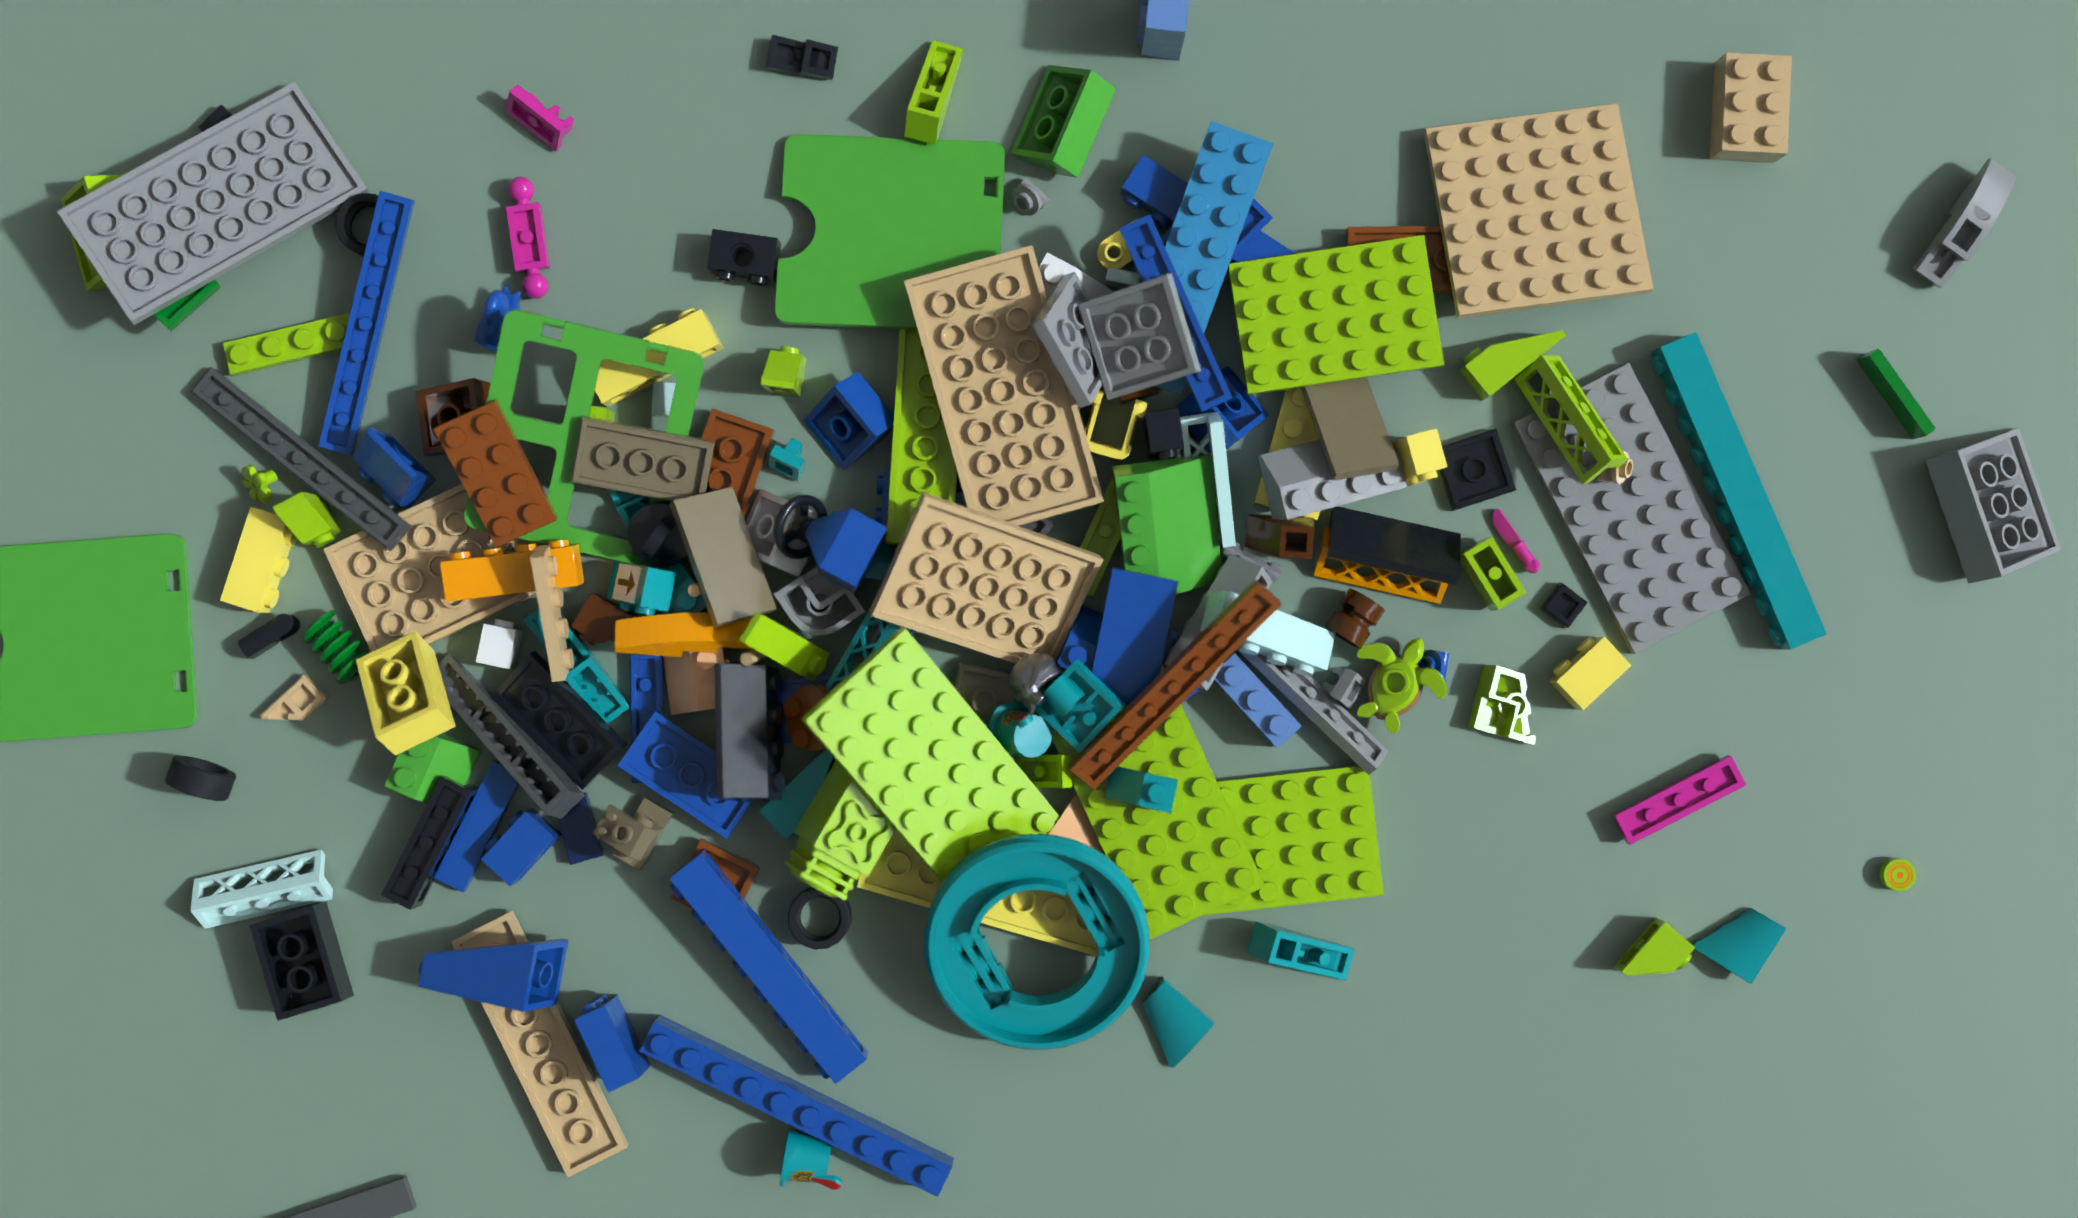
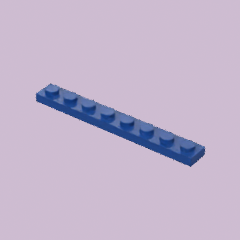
(366, 322)

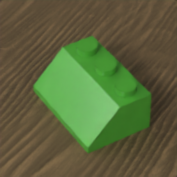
(1063, 120)

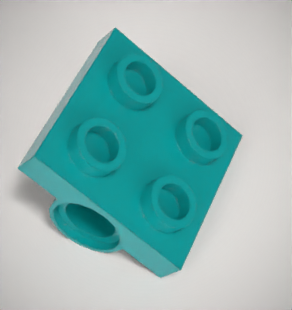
(1079, 705)

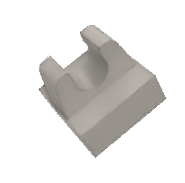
(1347, 687)

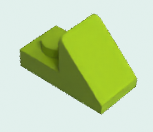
(1047, 770)

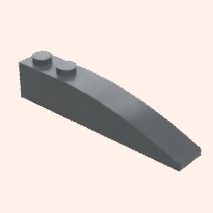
(508, 742)

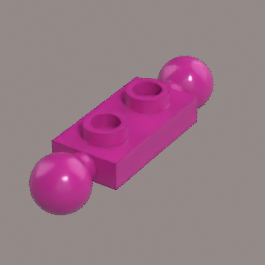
(527, 237)

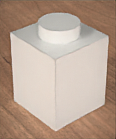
(499, 644)

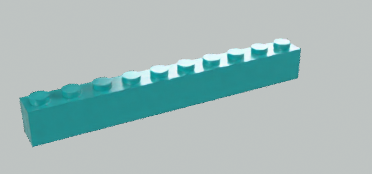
(1737, 492)

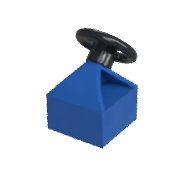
(839, 542)

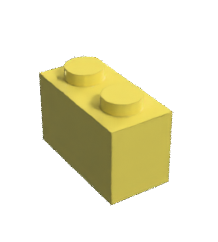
(1421, 456)
(1589, 672)

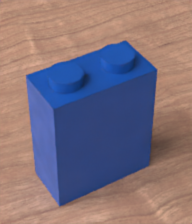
(611, 1041)

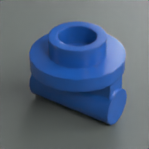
(1436, 660)

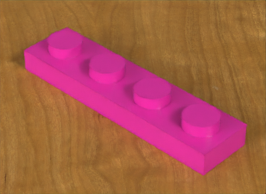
(1678, 799)

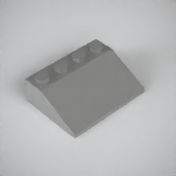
(1993, 506)

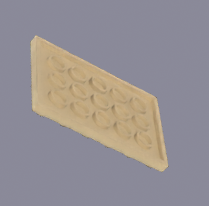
(984, 582)
(404, 587)

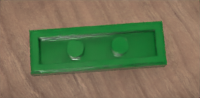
(1896, 394)

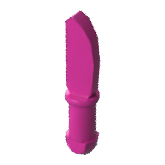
(1513, 539)

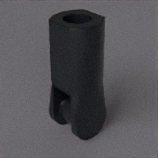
(269, 635)

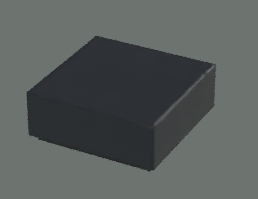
(1563, 605)

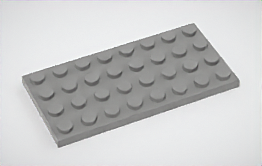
(212, 202)
(1643, 538)

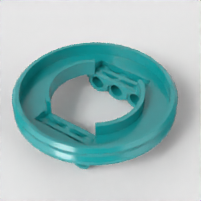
(976, 984)

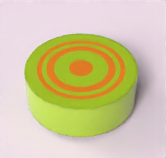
(1897, 874)

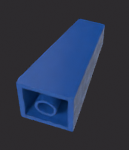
(504, 975)

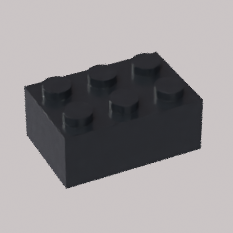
(301, 961)

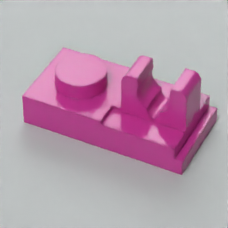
(536, 118)

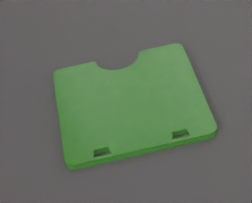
(883, 218)
(95, 638)

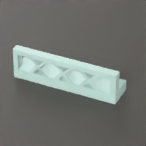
(1220, 468)
(260, 896)

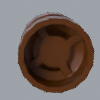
(1354, 619)

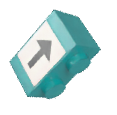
(640, 588)

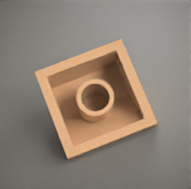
(692, 680)

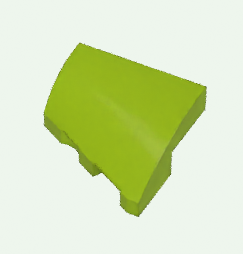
(1502, 705)

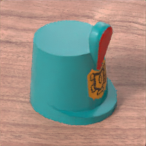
(1019, 731)
(807, 1161)

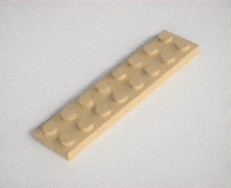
(551, 1068)

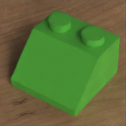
(421, 767)

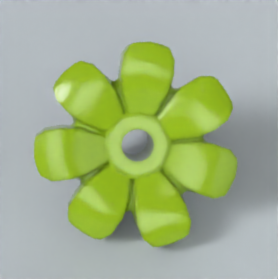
(258, 483)

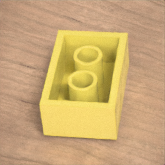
(405, 693)

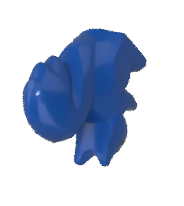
(495, 308)

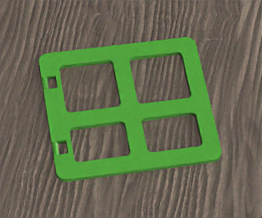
(591, 348)

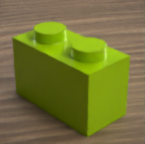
(1491, 574)

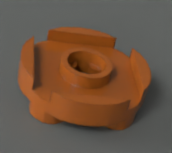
(796, 708)

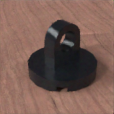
(656, 535)

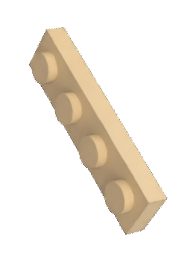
(549, 602)

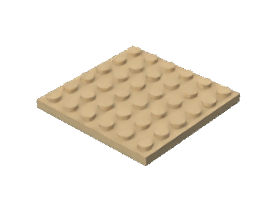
(1537, 211)

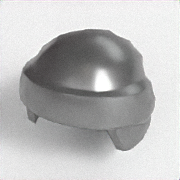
(1029, 676)

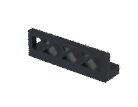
(429, 843)

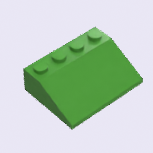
(1169, 519)

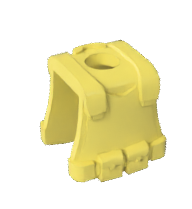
(1138, 411)

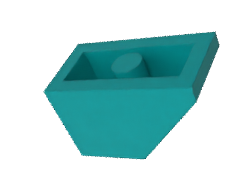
(680, 599)
(1142, 789)

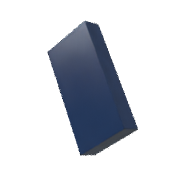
(578, 834)

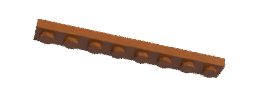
(1175, 684)

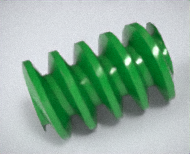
(334, 647)

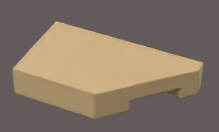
(297, 701)

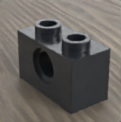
(726, 247)
(1163, 434)

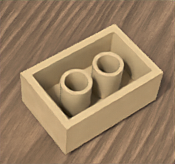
(1750, 107)

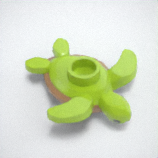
(1397, 682)

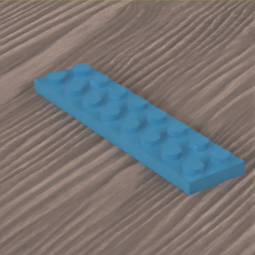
(1213, 217)

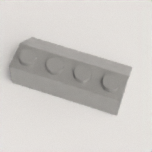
(1302, 483)

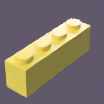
(690, 332)

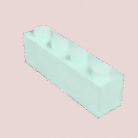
(1280, 638)

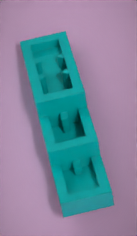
(588, 675)

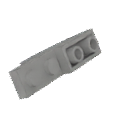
(1968, 225)

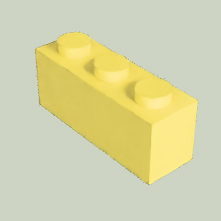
(259, 562)

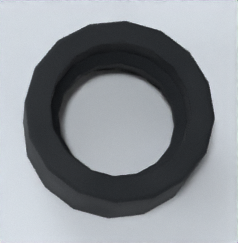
(345, 217)
(200, 778)
(803, 935)

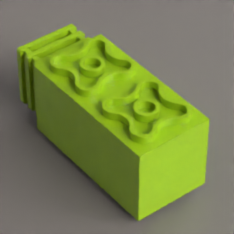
(838, 836)

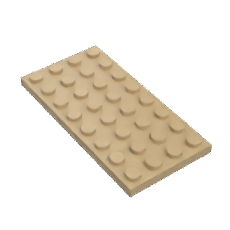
(999, 394)

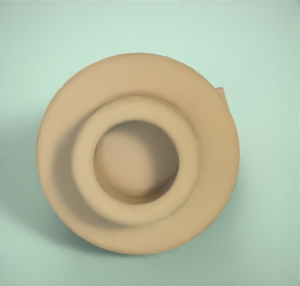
(1619, 474)

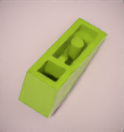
(933, 92)
(1501, 362)
(785, 646)

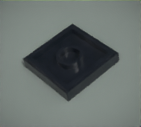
(1476, 470)

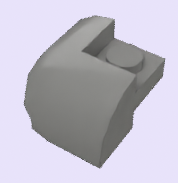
(818, 604)

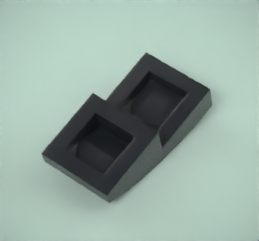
(801, 58)

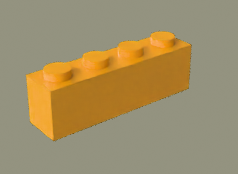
(506, 573)

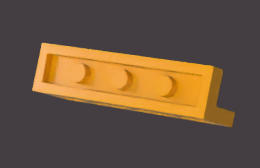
(1376, 581)

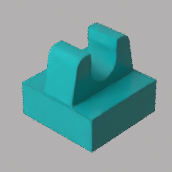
(788, 460)

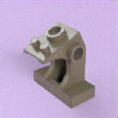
(634, 835)

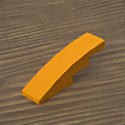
(676, 633)

